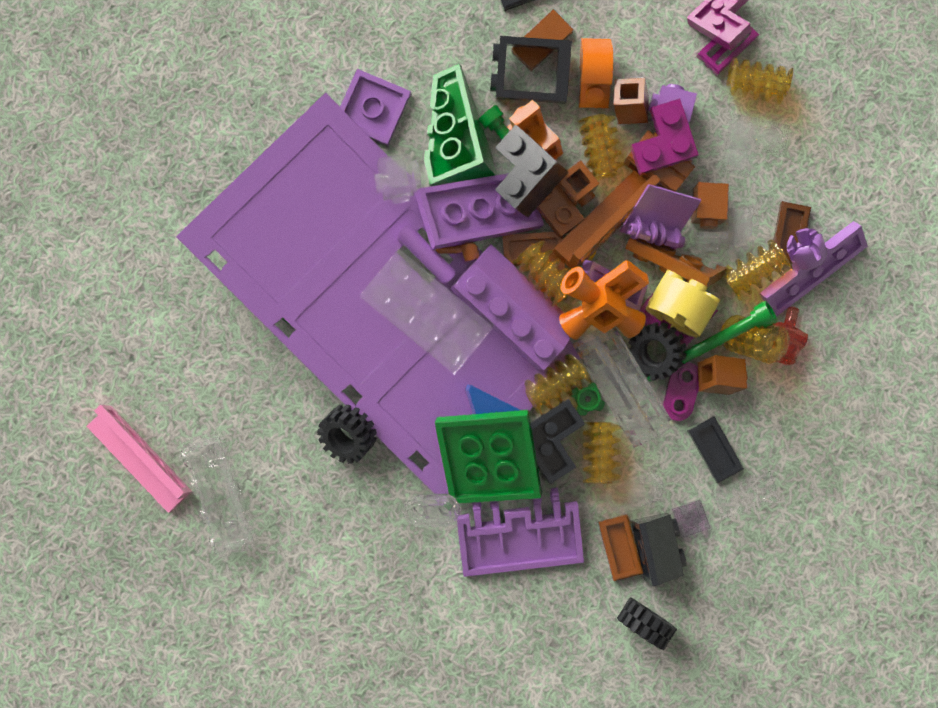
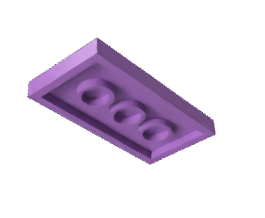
(470, 212)

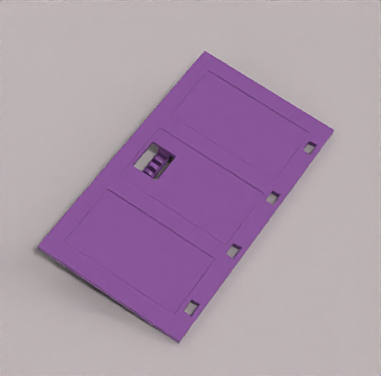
(305, 244)

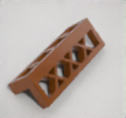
(602, 221)

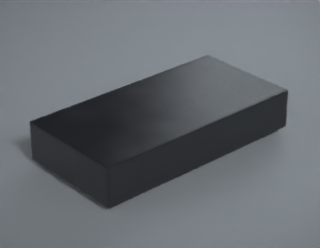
(715, 449)

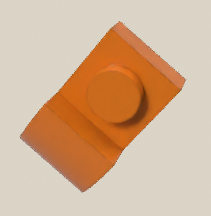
(595, 72)
(531, 121)

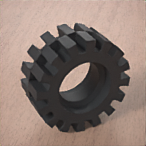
(669, 340)
(355, 425)
(646, 624)

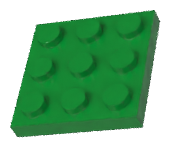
(489, 456)

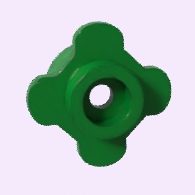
(595, 403)

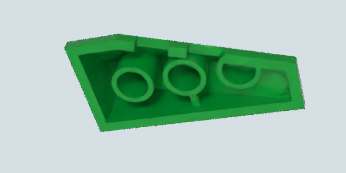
(456, 137)

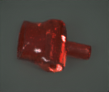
(797, 337)

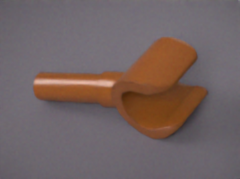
(469, 251)

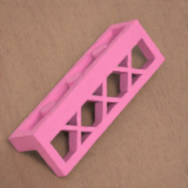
(138, 458)

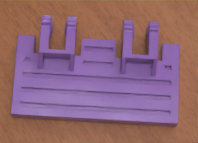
(520, 541)

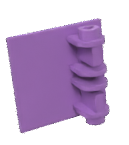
(660, 216)

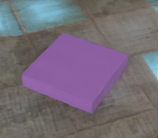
(375, 105)

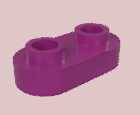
(682, 391)

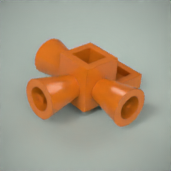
(604, 301)

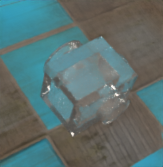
(397, 177)

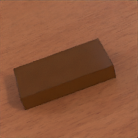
(789, 220)

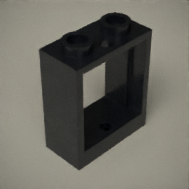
(562, 69)

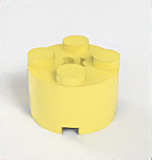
(682, 304)

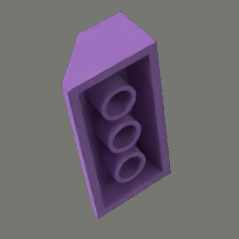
(513, 307)

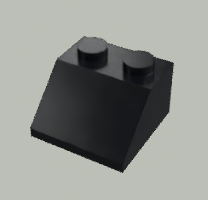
(658, 548)

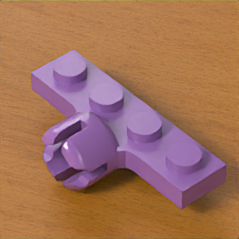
(813, 263)

